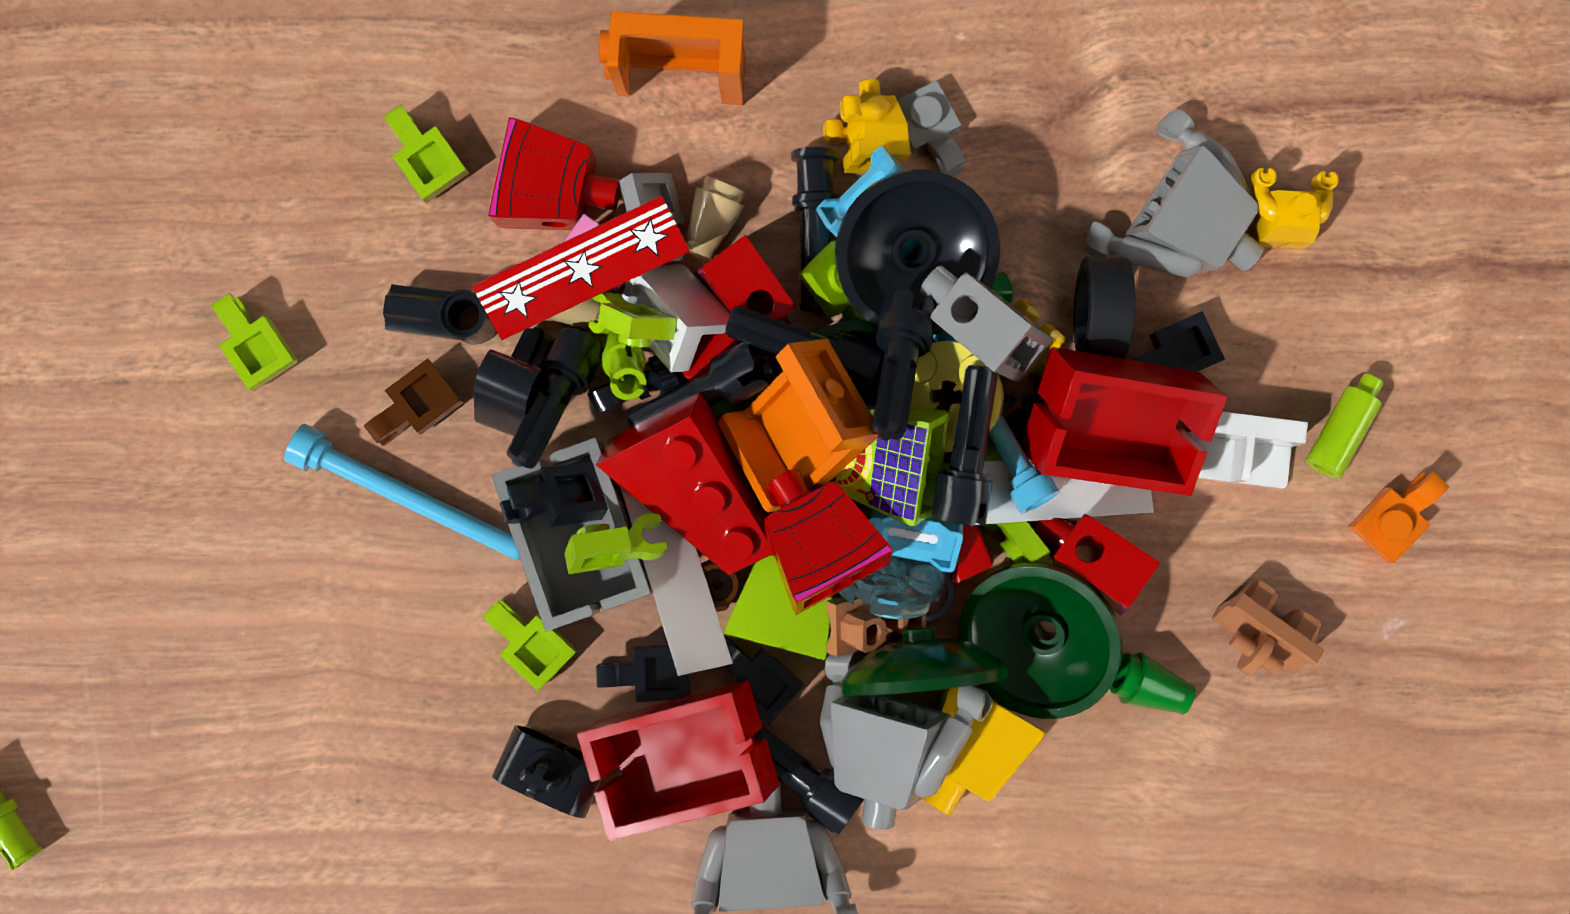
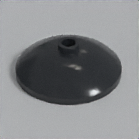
(917, 204)

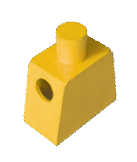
(989, 755)

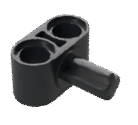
(510, 383)
(546, 772)

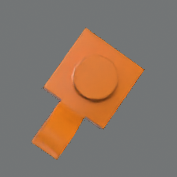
(1394, 521)

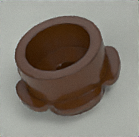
(731, 587)

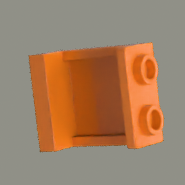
(675, 44)
(801, 421)

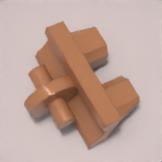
(859, 630)
(1265, 637)

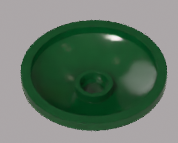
(922, 665)
(1047, 671)

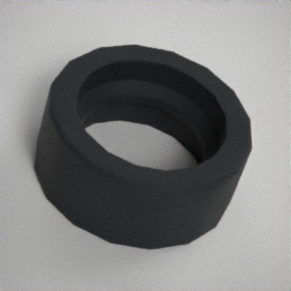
(1104, 306)

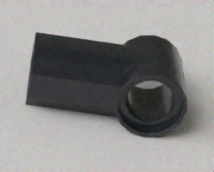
(434, 314)

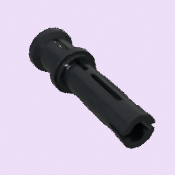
(813, 186)

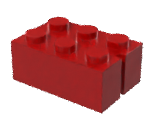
(1119, 422)
(679, 760)

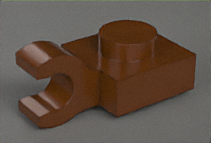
(419, 400)

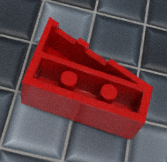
(692, 479)

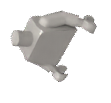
(1192, 215)
(890, 747)
(770, 862)

